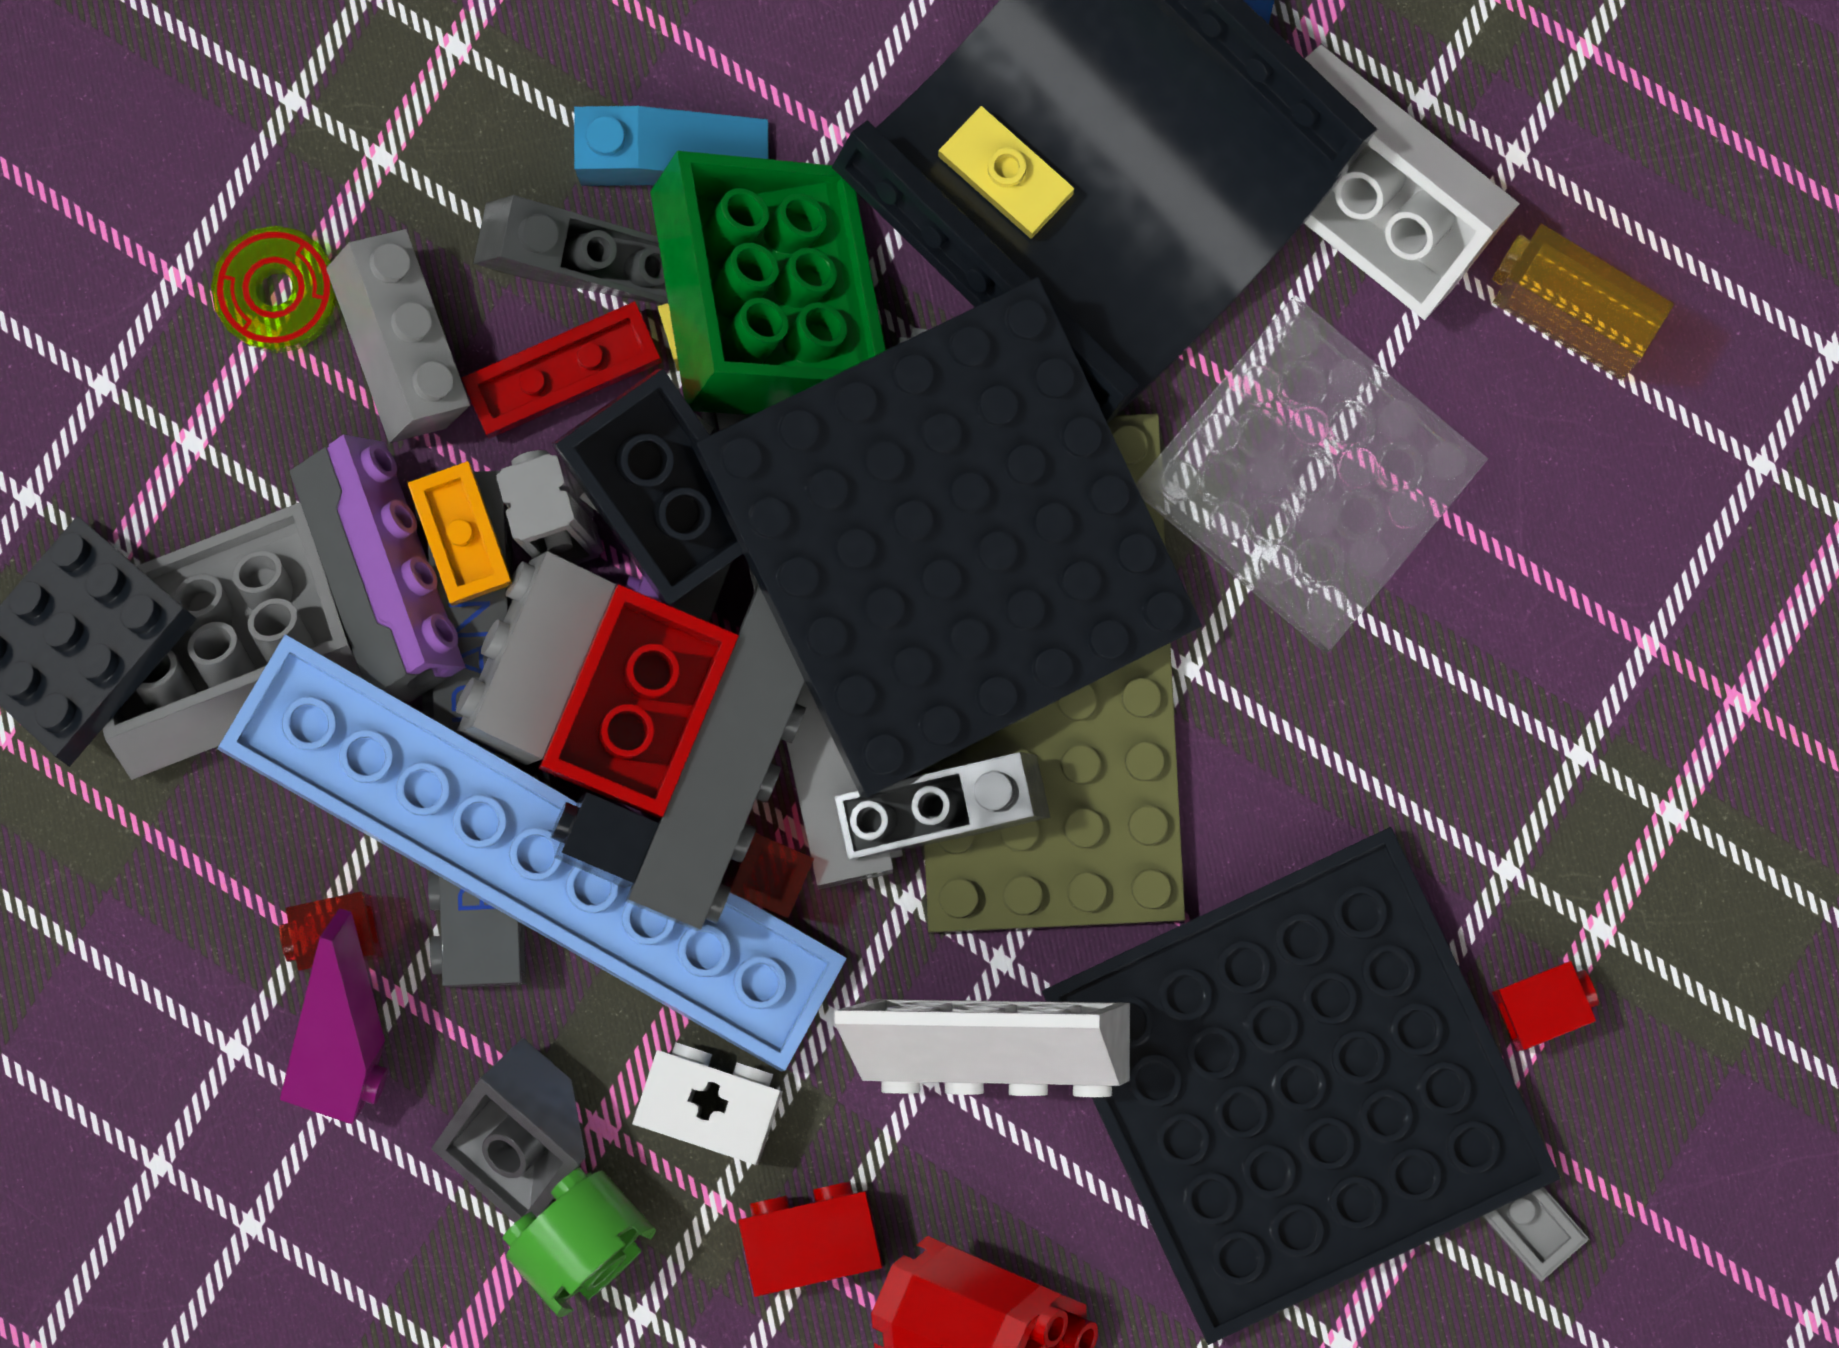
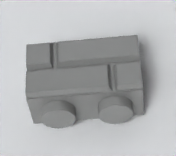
(547, 508)

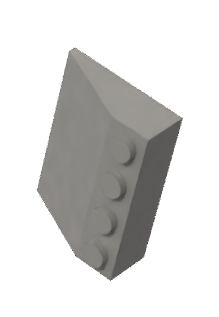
(246, 596)

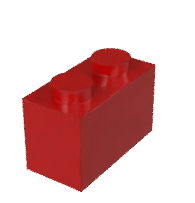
(809, 1241)

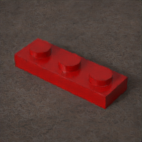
(561, 370)

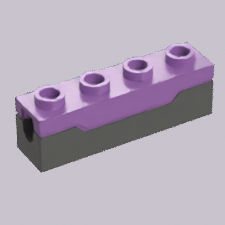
(377, 567)

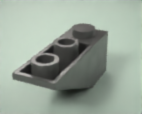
(569, 250)
(944, 806)

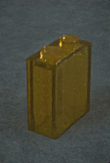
(1579, 301)

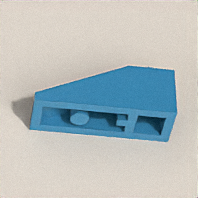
(638, 141)

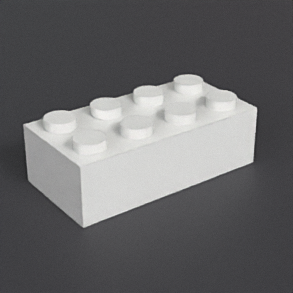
(1407, 202)

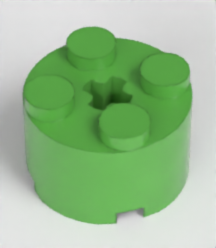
(577, 1240)

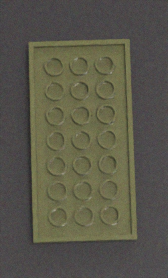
(1108, 791)

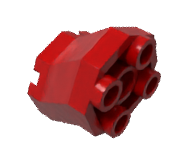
(970, 1303)

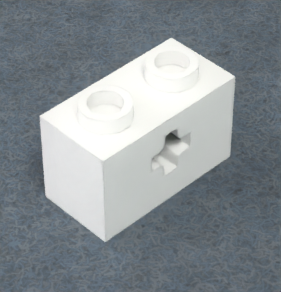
(669, 1108)

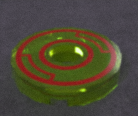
(245, 267)

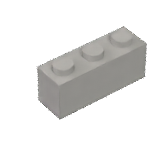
(397, 335)
(533, 657)

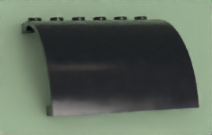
(1187, 156)

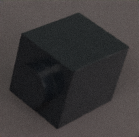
(603, 839)

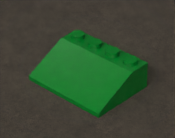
(762, 278)

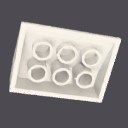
(989, 1043)

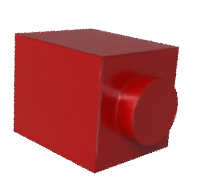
(1546, 1005)

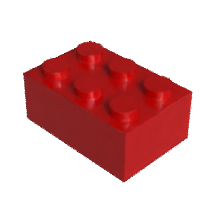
(638, 701)

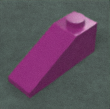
(338, 1031)

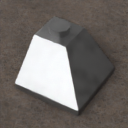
(516, 1133)

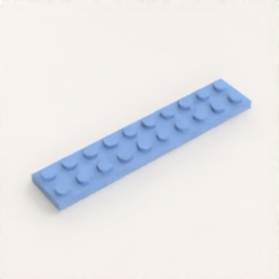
(490, 836)

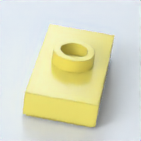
(1006, 172)

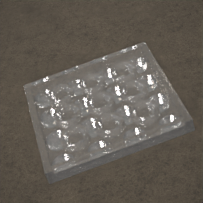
(1310, 474)

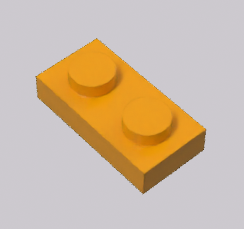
(460, 533)

